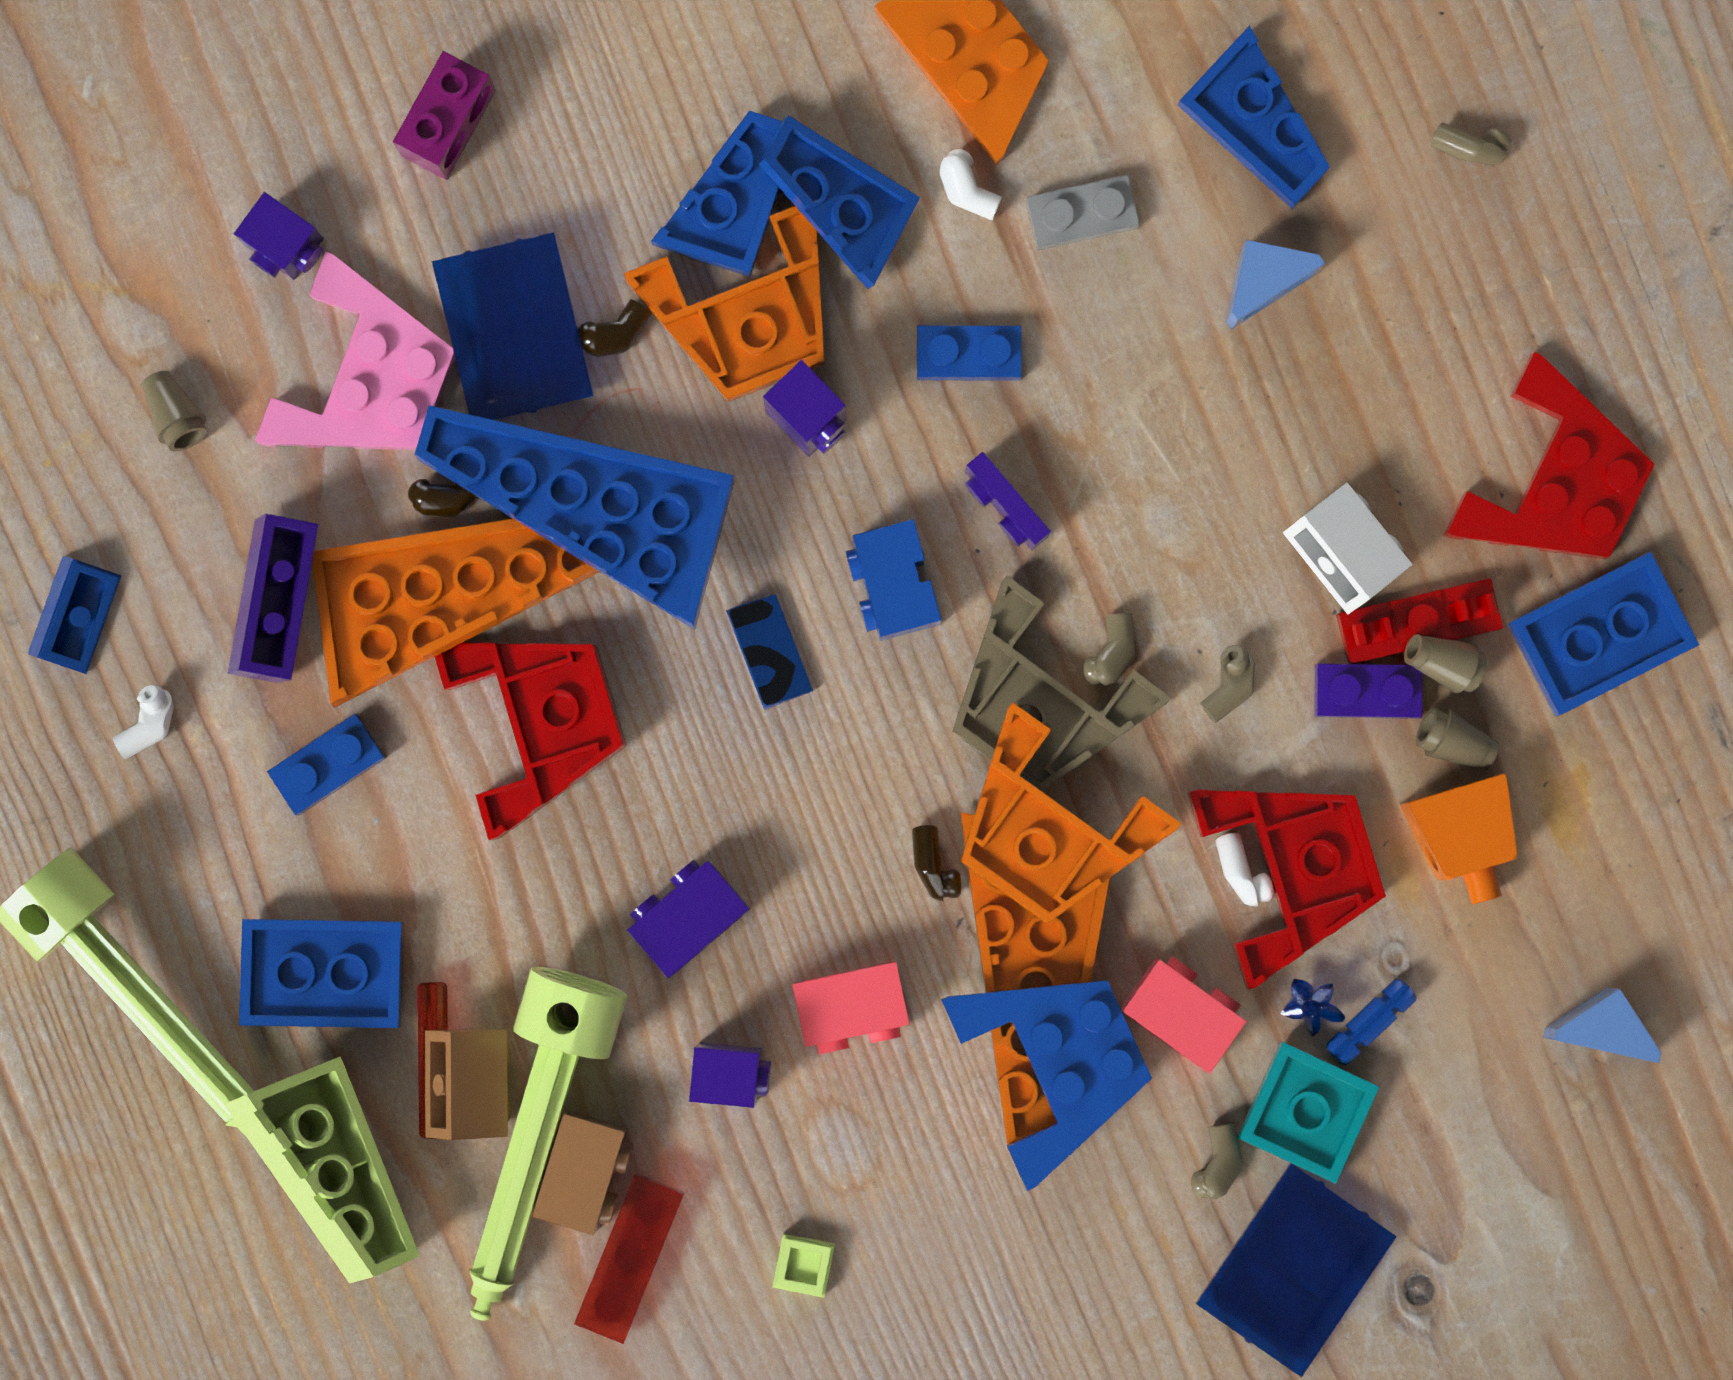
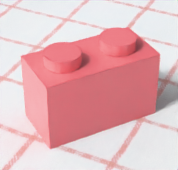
(851, 1006)
(1184, 1014)

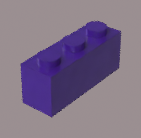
(273, 598)

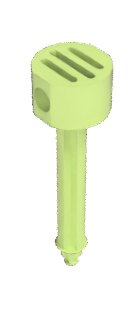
(60, 909)
(540, 1112)

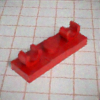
(1441, 614)

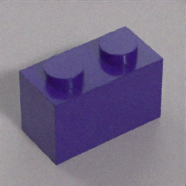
(806, 410)
(687, 917)
(728, 1075)

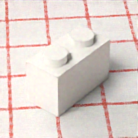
(1348, 548)

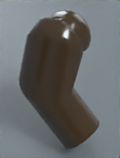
(617, 336)
(439, 498)
(928, 864)

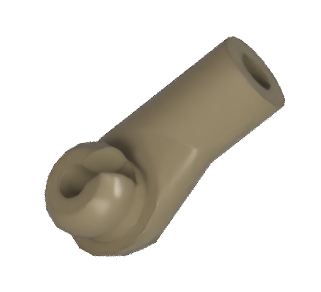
(1471, 148)
(1116, 656)
(1235, 685)
(1224, 1166)

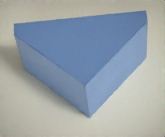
(1266, 275)
(1607, 1025)

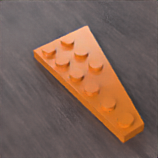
(427, 592)
(1024, 954)

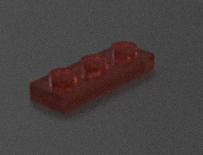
(629, 1258)

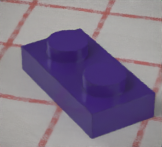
(991, 486)
(1367, 691)

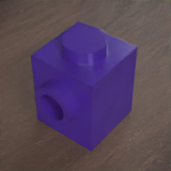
(279, 238)

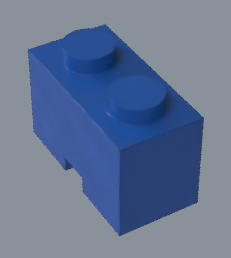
(896, 597)

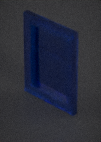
(513, 328)
(1295, 1269)

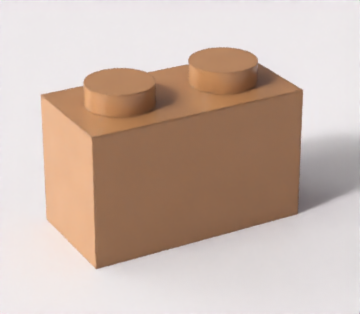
(467, 1083)
(582, 1173)

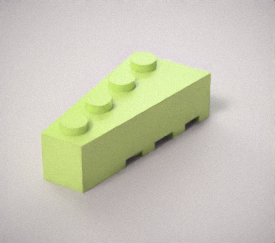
(329, 1167)

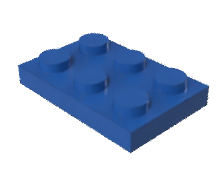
(1603, 634)
(321, 973)

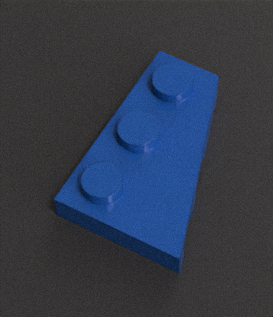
(1254, 121)
(840, 196)
(730, 205)

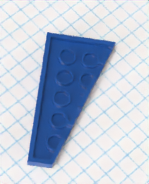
(615, 509)

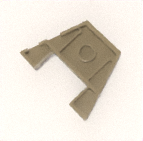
(1007, 676)

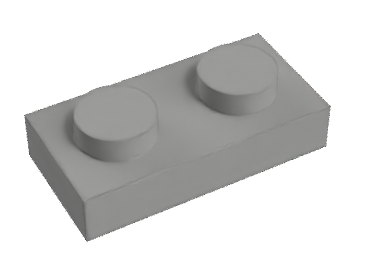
(1082, 212)

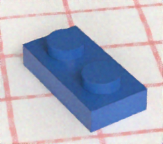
(968, 353)
(326, 764)

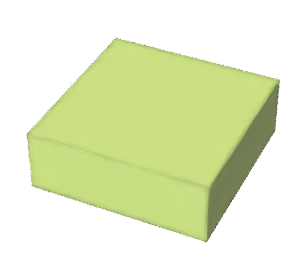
(803, 1265)

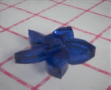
(1312, 1005)

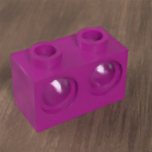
(444, 115)

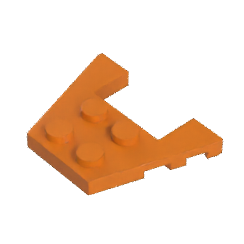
(751, 331)
(1037, 846)

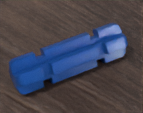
(1371, 1021)

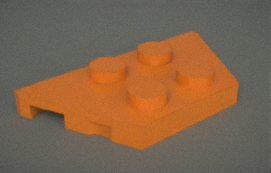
(973, 59)

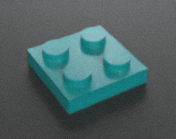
(1308, 1112)

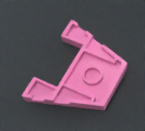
(383, 382)

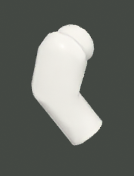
(962, 187)
(152, 724)
(1238, 873)

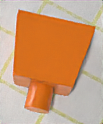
(1466, 833)

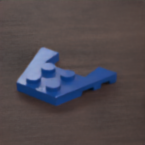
(1078, 1055)

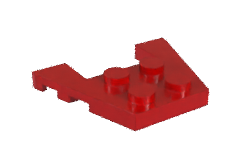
(1579, 487)
(557, 714)
(1315, 863)

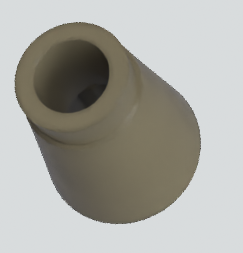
(173, 413)
(1448, 662)
(1455, 740)

